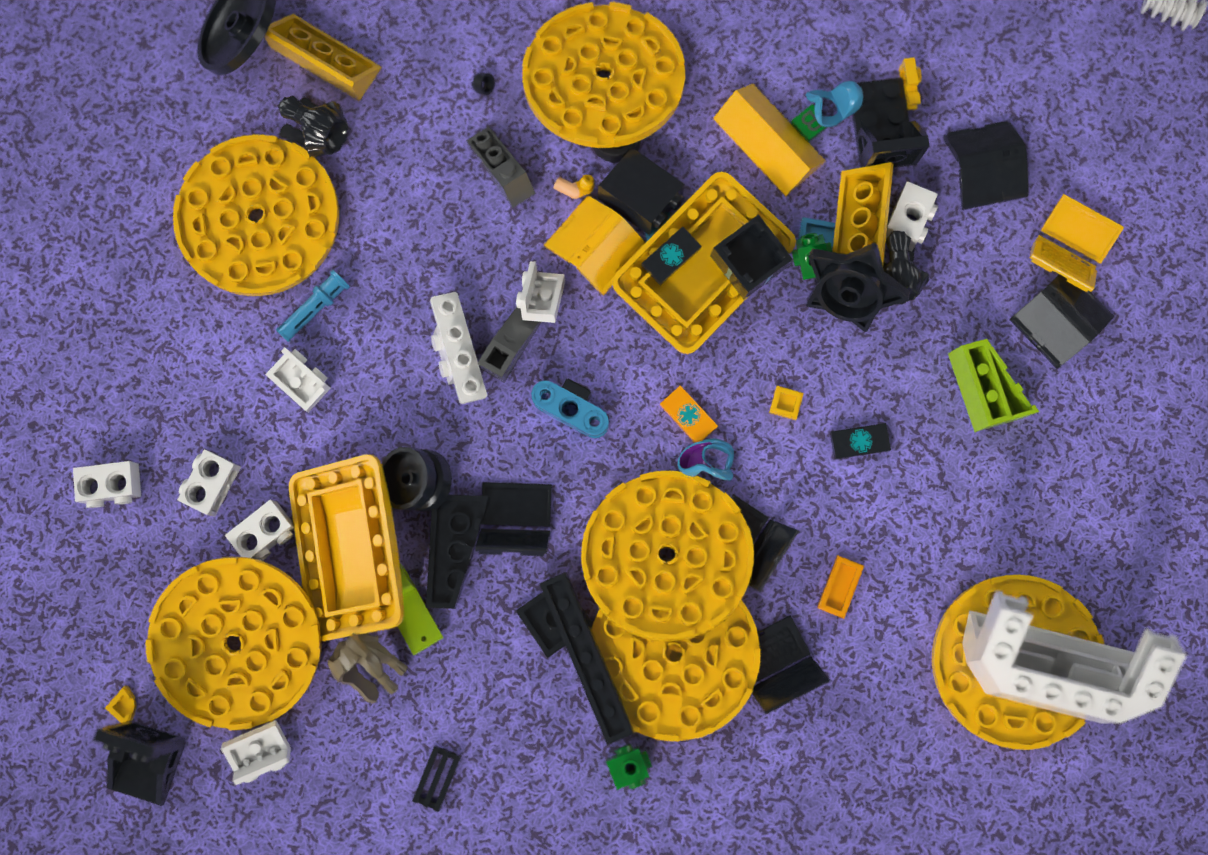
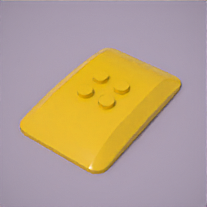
(698, 293)
(347, 546)

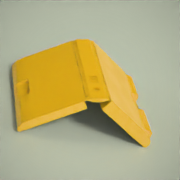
(1081, 230)
(595, 242)

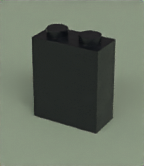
(641, 191)

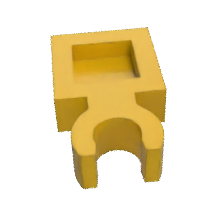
(911, 78)

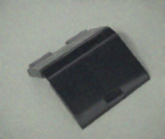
(990, 164)
(1061, 320)
(516, 506)
(769, 546)
(779, 648)

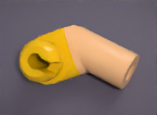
(576, 189)

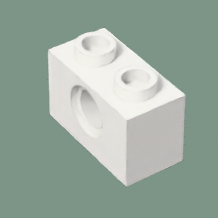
(916, 202)

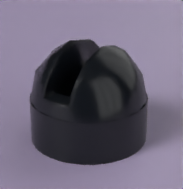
(488, 81)

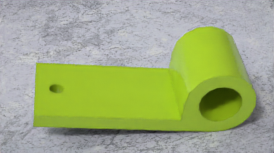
(417, 620)

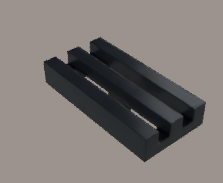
(426, 802)

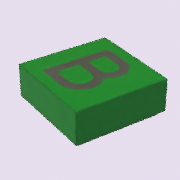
(807, 124)

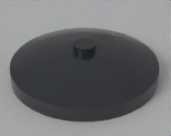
(233, 33)

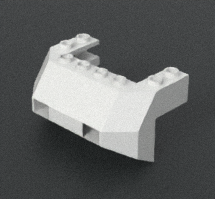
(1064, 670)

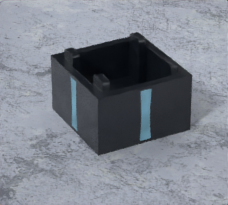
(751, 257)

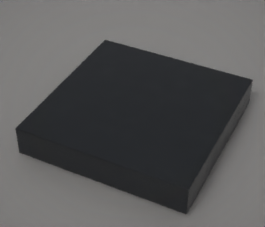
(541, 624)

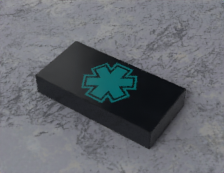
(671, 256)
(860, 441)

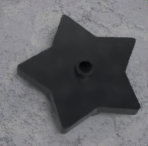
(853, 285)

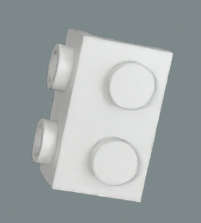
(540, 295)
(298, 380)
(257, 752)

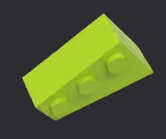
(987, 387)

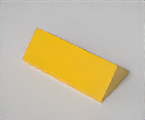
(322, 55)
(768, 138)
(863, 208)

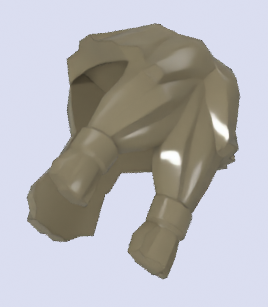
(370, 654)

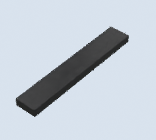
(587, 658)

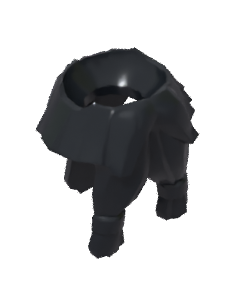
(322, 126)
(902, 266)

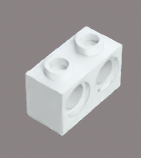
(107, 478)
(215, 487)
(258, 525)

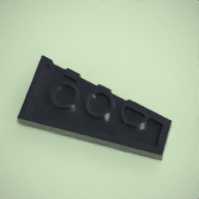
(451, 546)

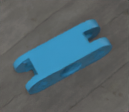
(562, 397)

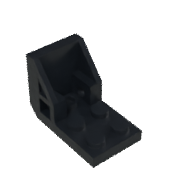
(884, 126)
(140, 759)

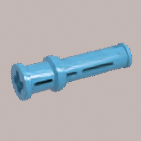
(321, 297)

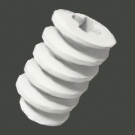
(1186, 11)

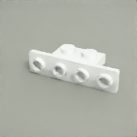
(456, 349)

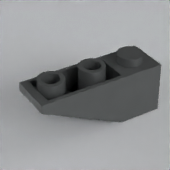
(501, 167)
(508, 346)

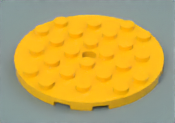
(596, 110)
(283, 245)
(675, 596)
(191, 649)
(685, 695)
(992, 717)

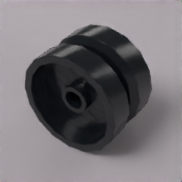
(416, 478)

